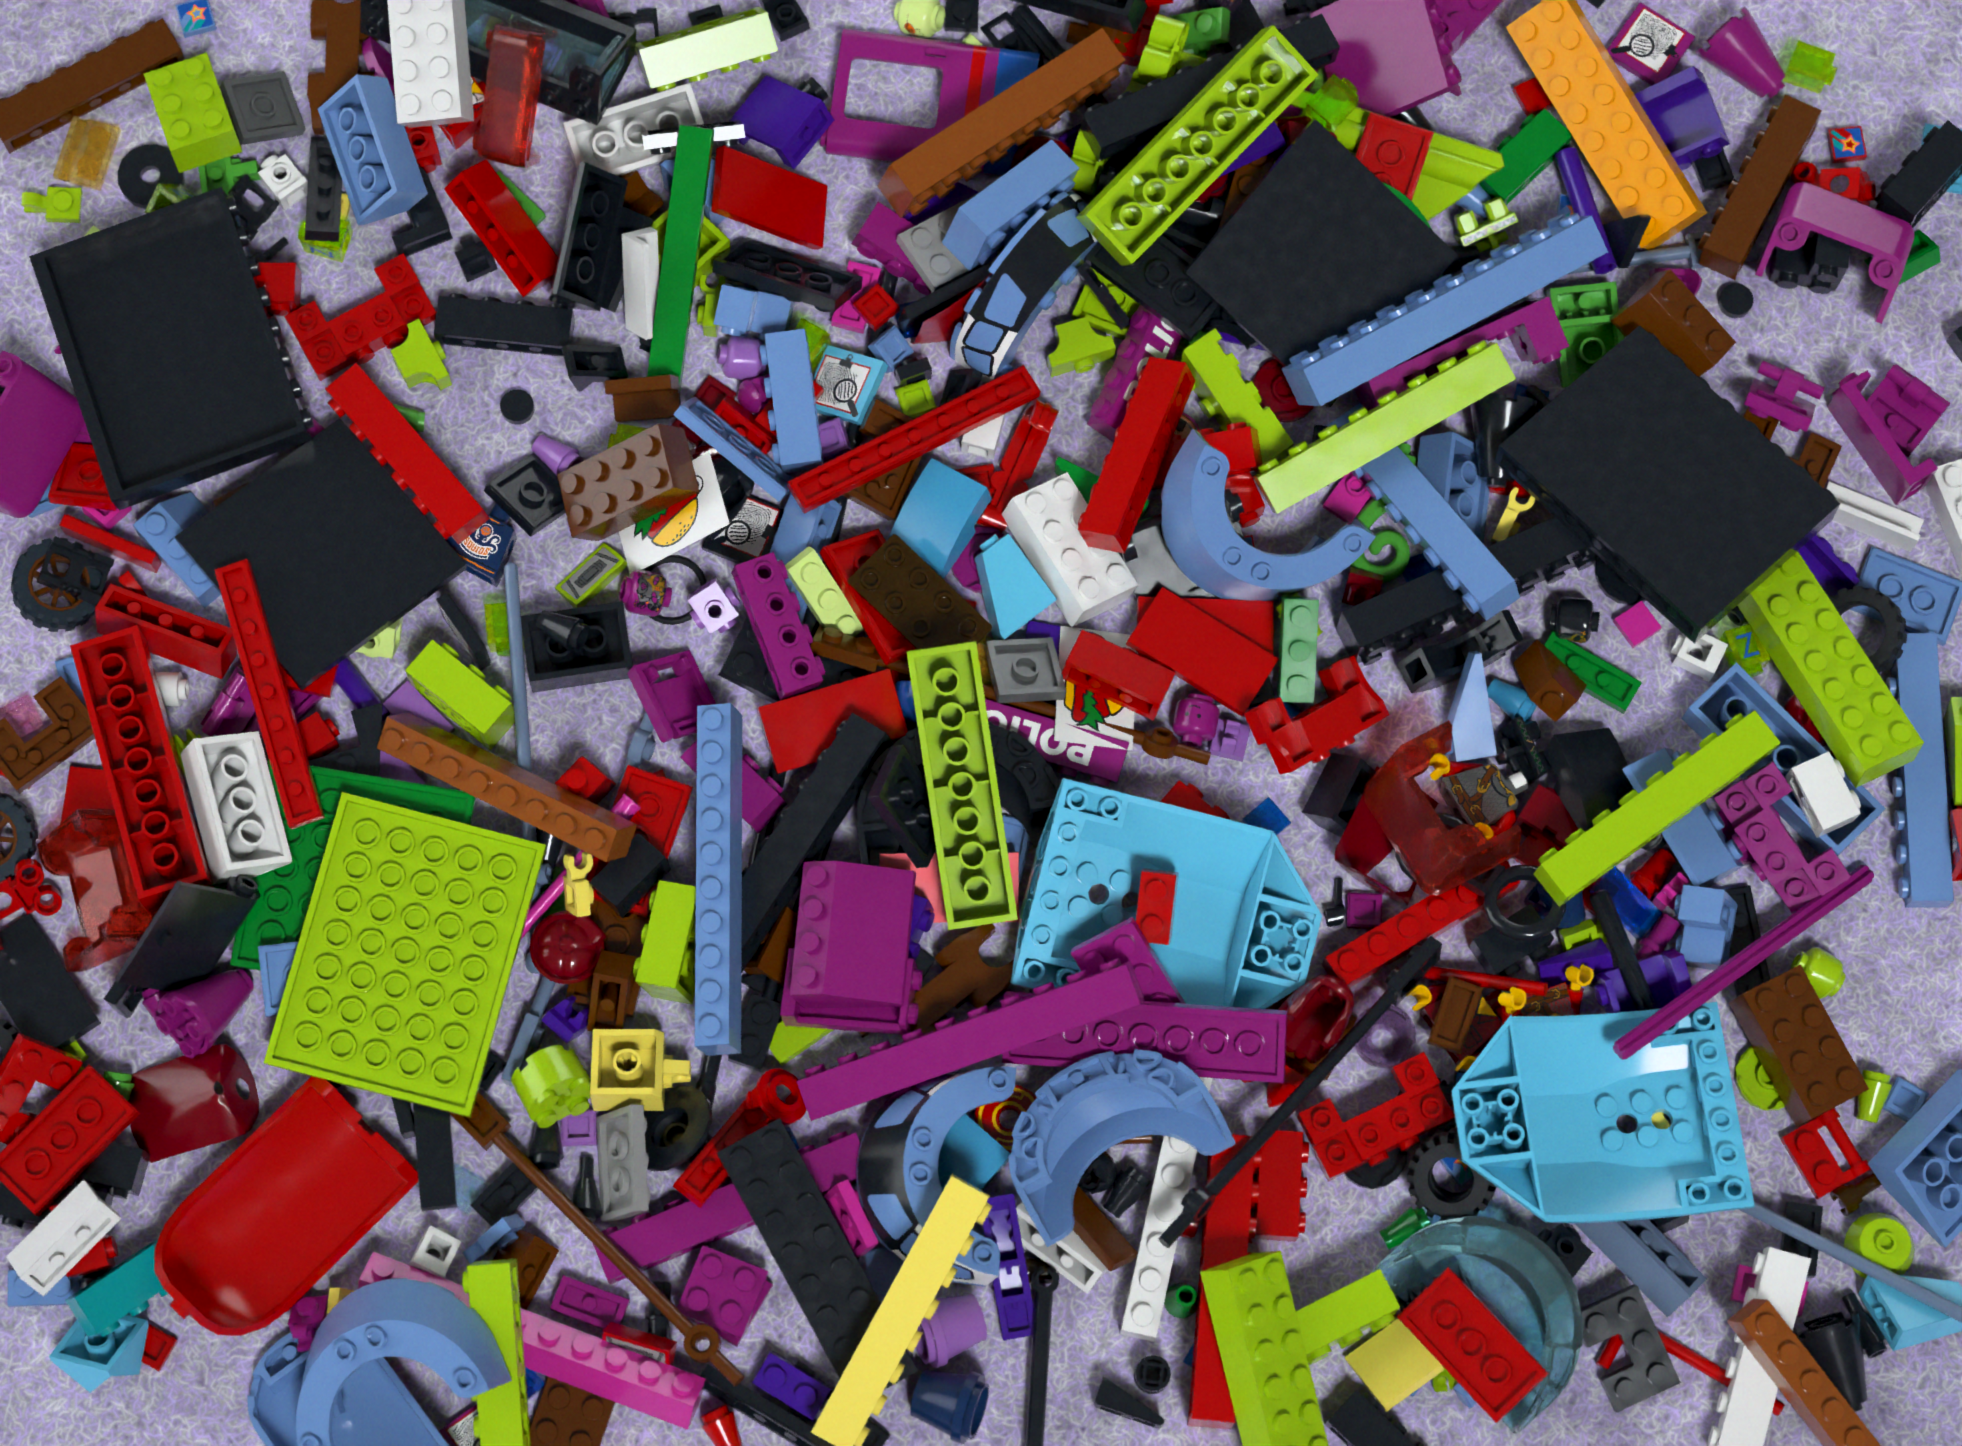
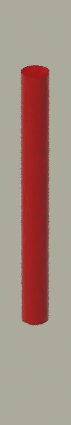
(1488, 980)

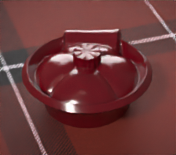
(566, 947)

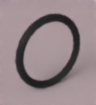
(677, 559)

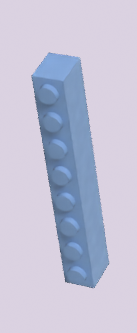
(1437, 529)
(1922, 782)

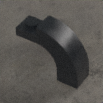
(1443, 663)

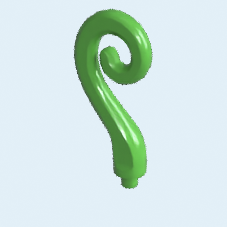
(1369, 515)

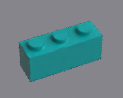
(117, 1293)

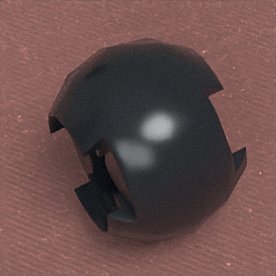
(1103, 1176)

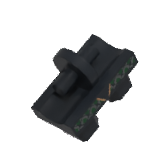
(1520, 750)

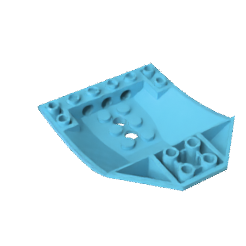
(1239, 907)
(1545, 1109)

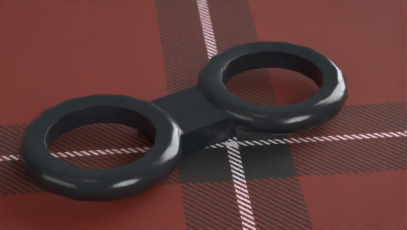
(1489, 886)

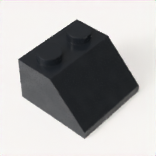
(1338, 792)

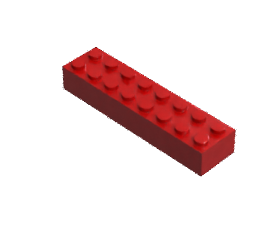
(141, 764)
(1224, 1238)

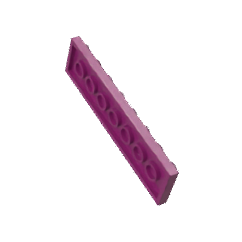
(1205, 1038)

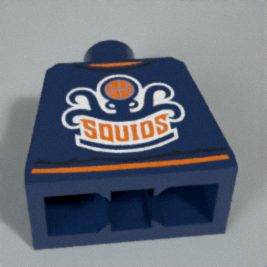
(488, 547)

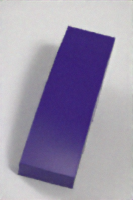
(1012, 1284)

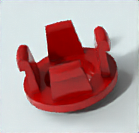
(766, 1098)

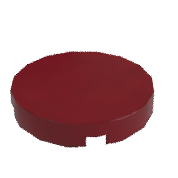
(1277, 393)

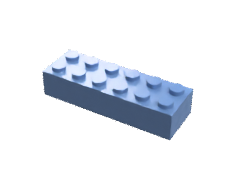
(1740, 693)

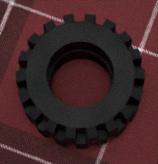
(1430, 1194)

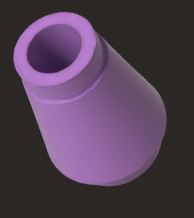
(556, 454)

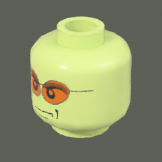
(920, 17)

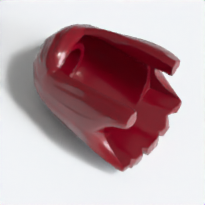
(1317, 1016)

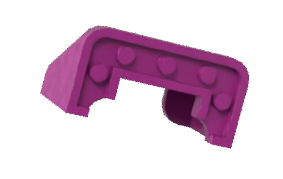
(35, 433)

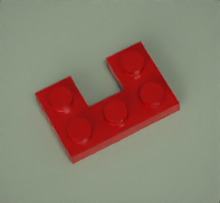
(23, 1066)

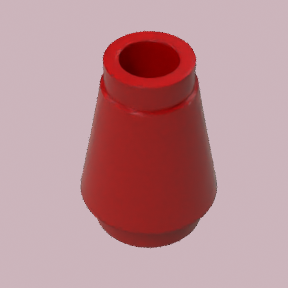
(1652, 873)
(721, 1427)

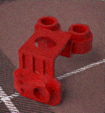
(1859, 186)
(27, 893)

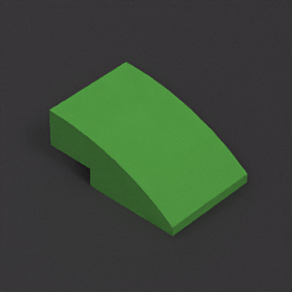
(1586, 322)

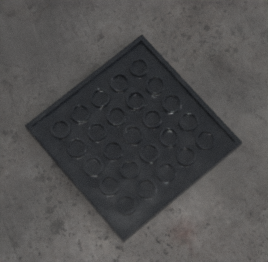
(1316, 250)
(329, 550)

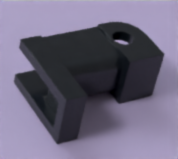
(427, 223)

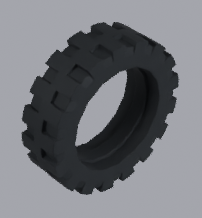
(1890, 612)

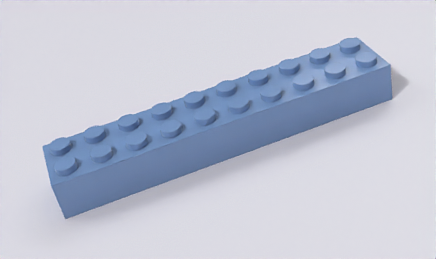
(1443, 310)

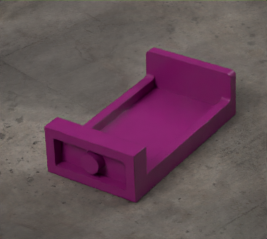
(1875, 442)
(863, 1019)

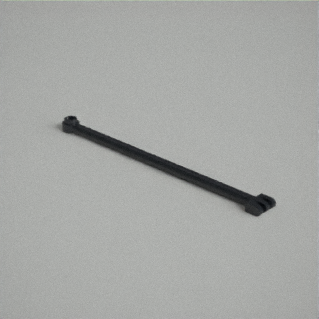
(1040, 1356)

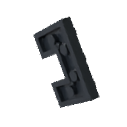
(1650, 1364)

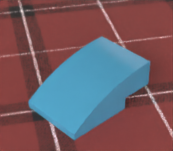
(941, 515)
(970, 1155)

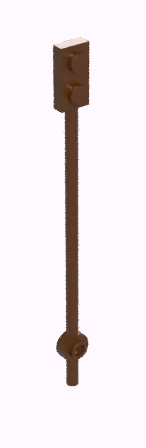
(862, 653)
(488, 1128)

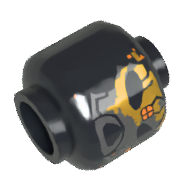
(1574, 619)

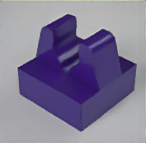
(566, 1021)

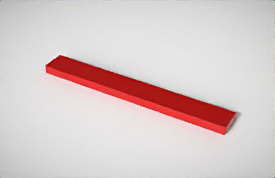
(913, 439)
(269, 694)

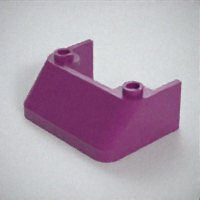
(1849, 222)

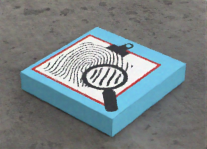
(848, 383)

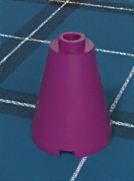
(1744, 55)

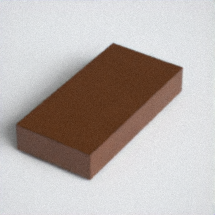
(1454, 1015)

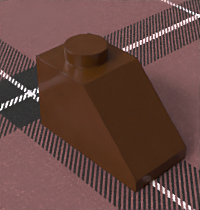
(1548, 680)
(611, 991)

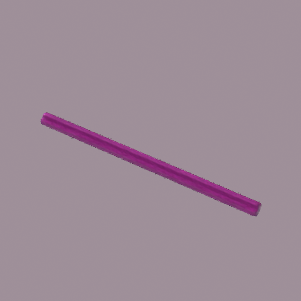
(1740, 964)

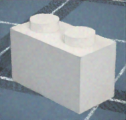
(1823, 794)

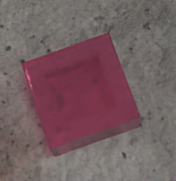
(22, 716)

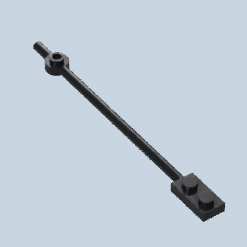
(1399, 982)
(762, 1016)

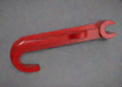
(1019, 460)

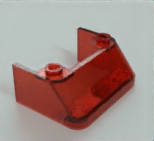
(511, 93)
(1429, 851)

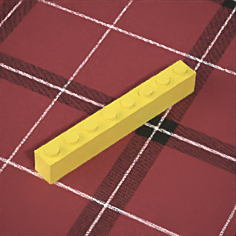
(901, 1312)

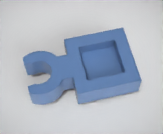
(499, 1235)

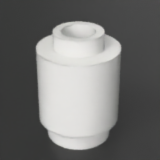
(173, 688)

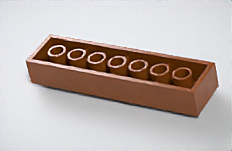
(1001, 123)

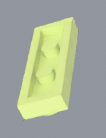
(822, 593)

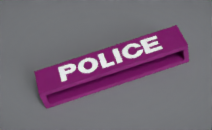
(1144, 339)
(1099, 762)

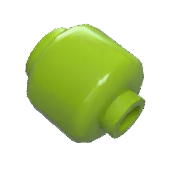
(1822, 970)

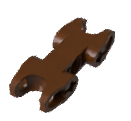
(340, 28)
(961, 980)

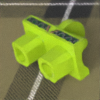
(1498, 219)

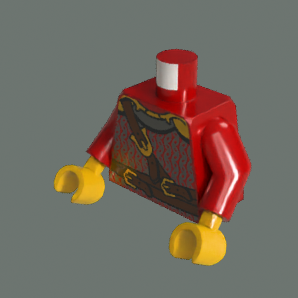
(1559, 1001)

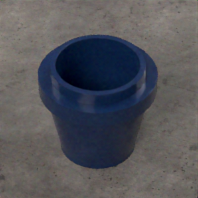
(951, 1402)

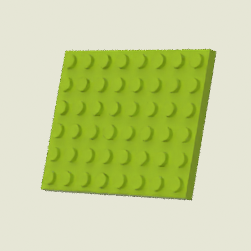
(405, 954)

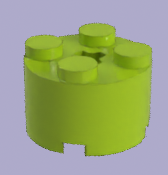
(552, 1085)

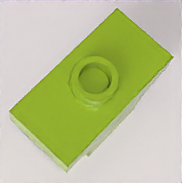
(1078, 348)
(421, 359)

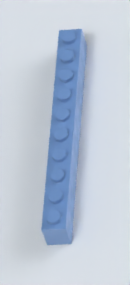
(718, 880)

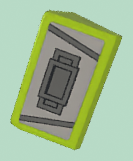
(591, 576)

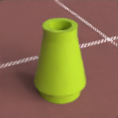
(1872, 1101)

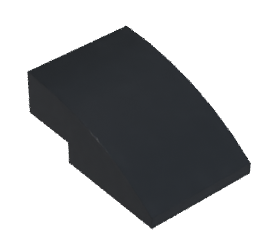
(1588, 773)

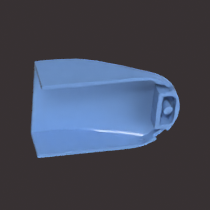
(375, 1402)

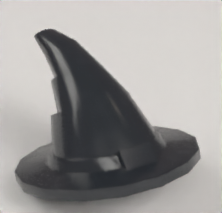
(679, 1130)

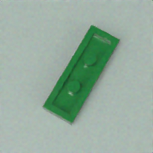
(1602, 679)

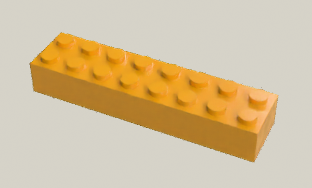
(1606, 119)

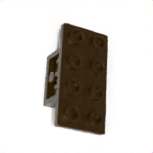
(916, 598)

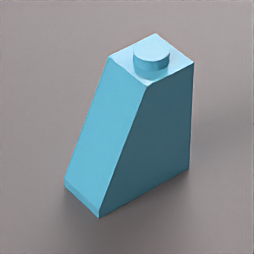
(1009, 586)
(1905, 1319)

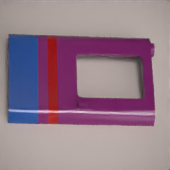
(969, 80)

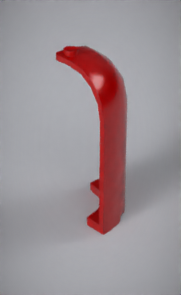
(279, 1213)

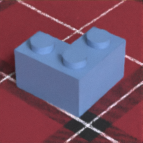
(748, 309)
(1708, 926)

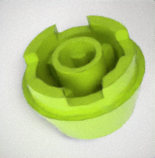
(1882, 1241)

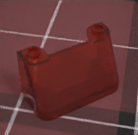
(106, 900)

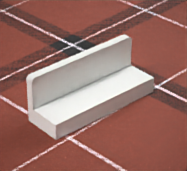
(640, 280)
(1876, 518)
(62, 1238)

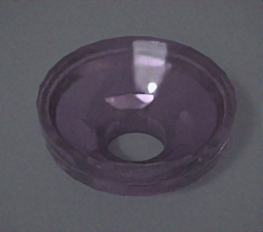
(1402, 1033)

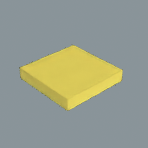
(1393, 1364)

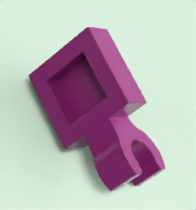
(306, 1318)

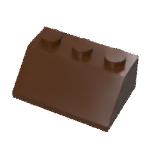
(1677, 320)

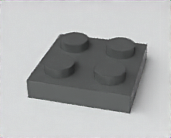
(262, 107)
(1025, 670)

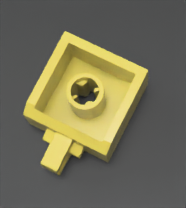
(650, 1069)

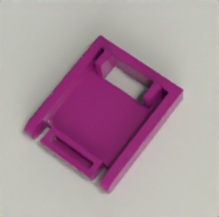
(672, 702)

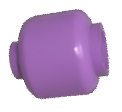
(741, 358)

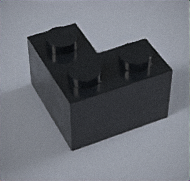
(1814, 265)

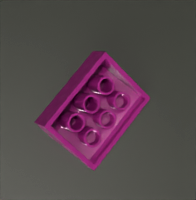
(852, 935)

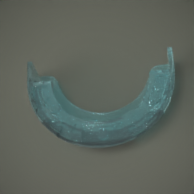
(1517, 1278)

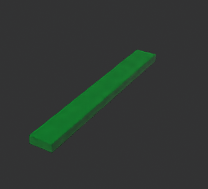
(681, 251)

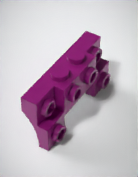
(1766, 838)

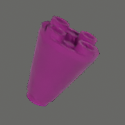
(202, 1010)

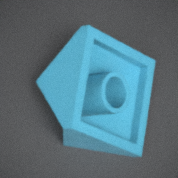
(96, 1358)

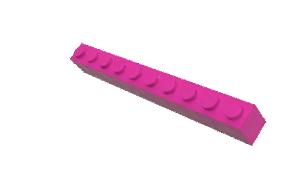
(580, 1357)

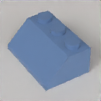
(1453, 470)
(159, 530)

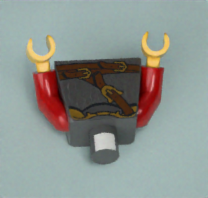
(1479, 793)

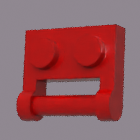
(1815, 1159)

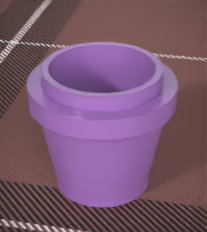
(952, 1329)

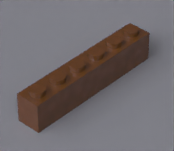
(86, 84)
(1759, 187)

